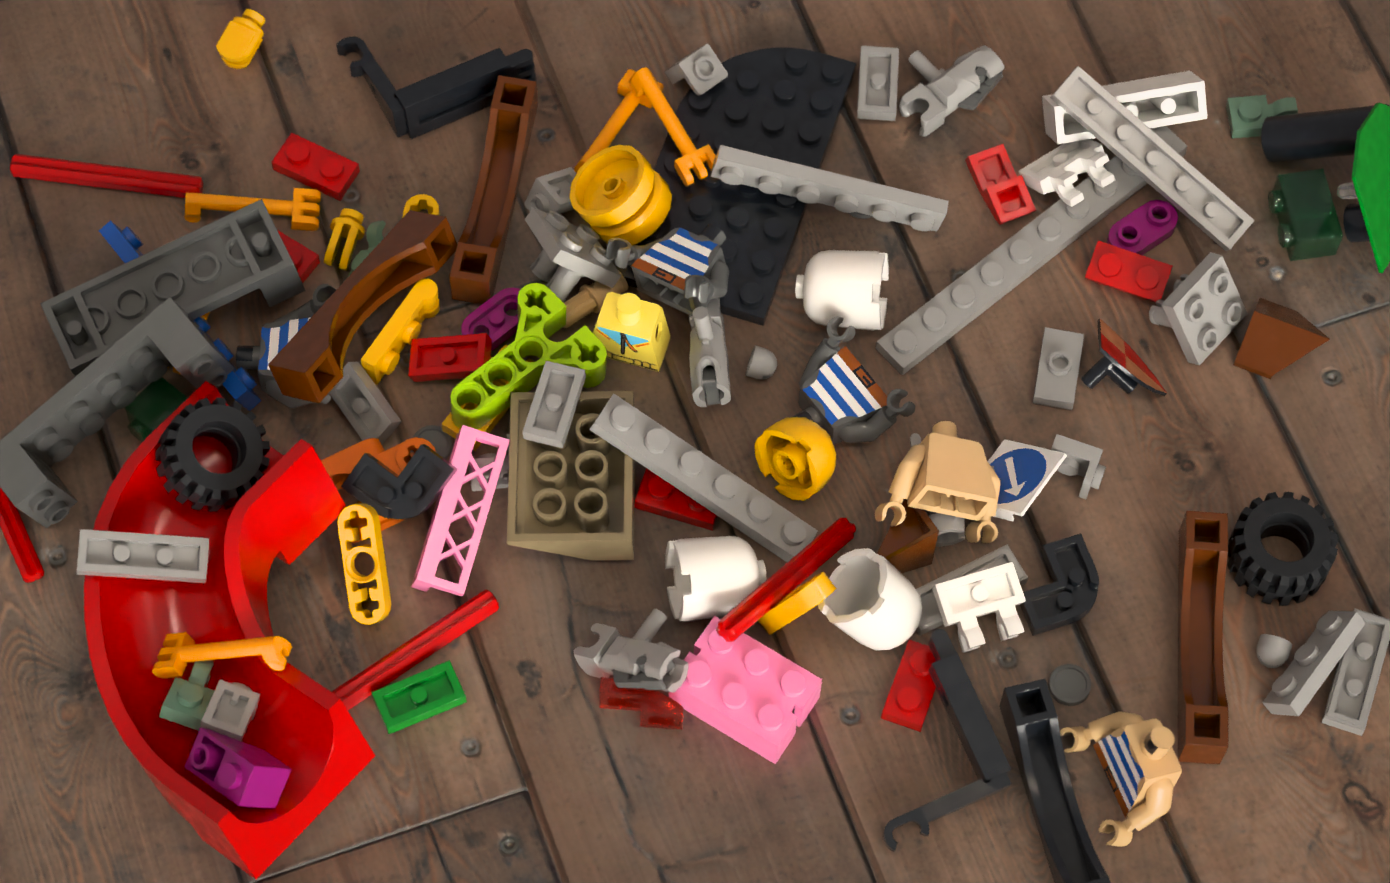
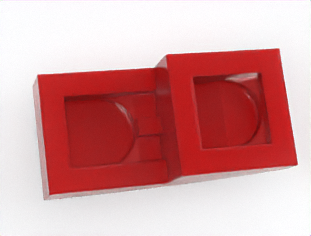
(999, 185)

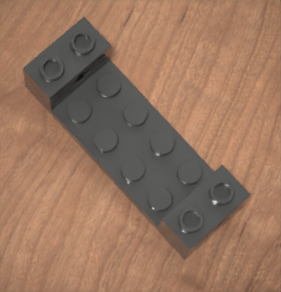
(194, 270)
(93, 396)

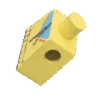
(633, 330)

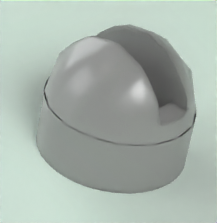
(761, 363)
(1273, 650)

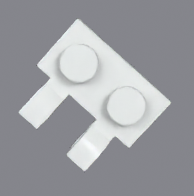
(1061, 166)
(977, 595)

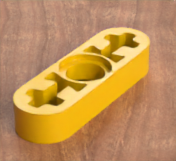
(352, 577)
(797, 603)

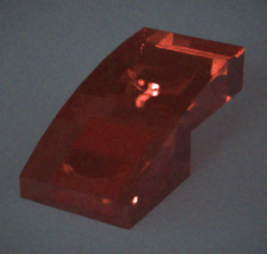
(654, 707)

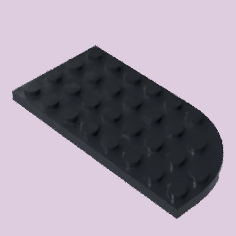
(769, 105)

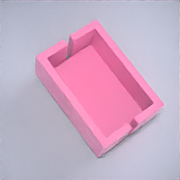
(747, 691)

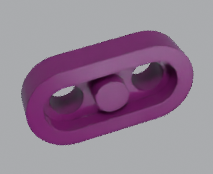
(1145, 228)
(492, 317)

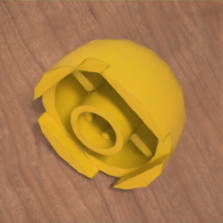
(797, 456)

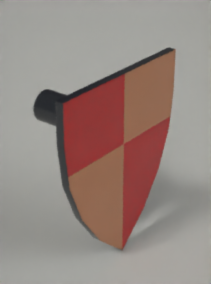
(1120, 364)

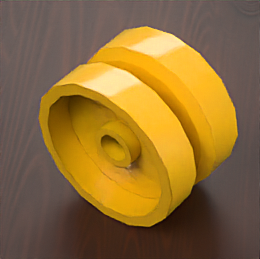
(620, 194)

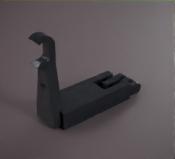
(441, 96)
(974, 733)

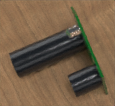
(1344, 133)

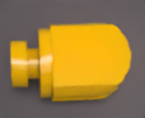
(241, 39)
(347, 226)

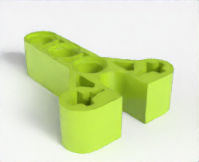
(538, 318)

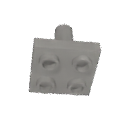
(568, 253)
(1201, 308)

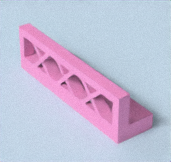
(445, 506)

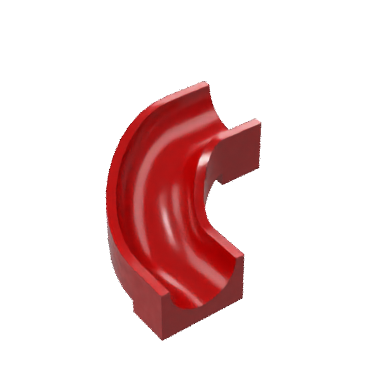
(131, 617)

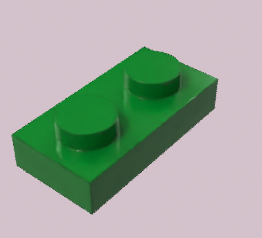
(419, 697)

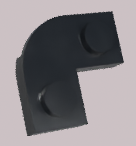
(402, 494)
(1072, 588)

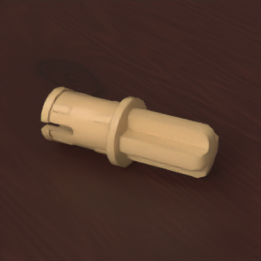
(590, 299)

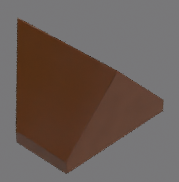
(1276, 339)
(911, 542)

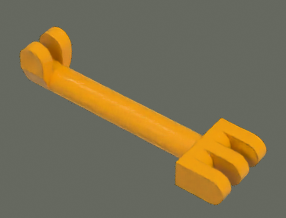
(645, 82)
(618, 118)
(302, 208)
(181, 649)

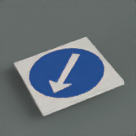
(1022, 475)

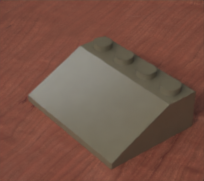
(572, 496)

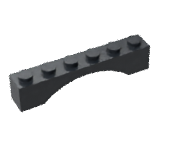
(1044, 772)

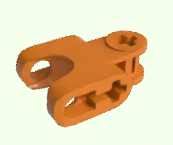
(396, 458)

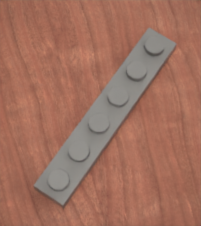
(1152, 158)
(829, 188)
(702, 479)

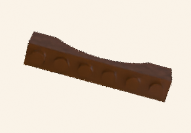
(488, 223)
(315, 356)
(1200, 638)

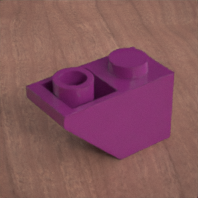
(238, 769)

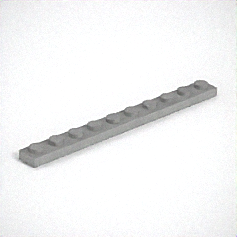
(1011, 264)

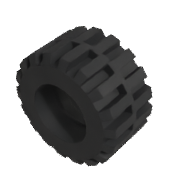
(234, 431)
(1287, 519)

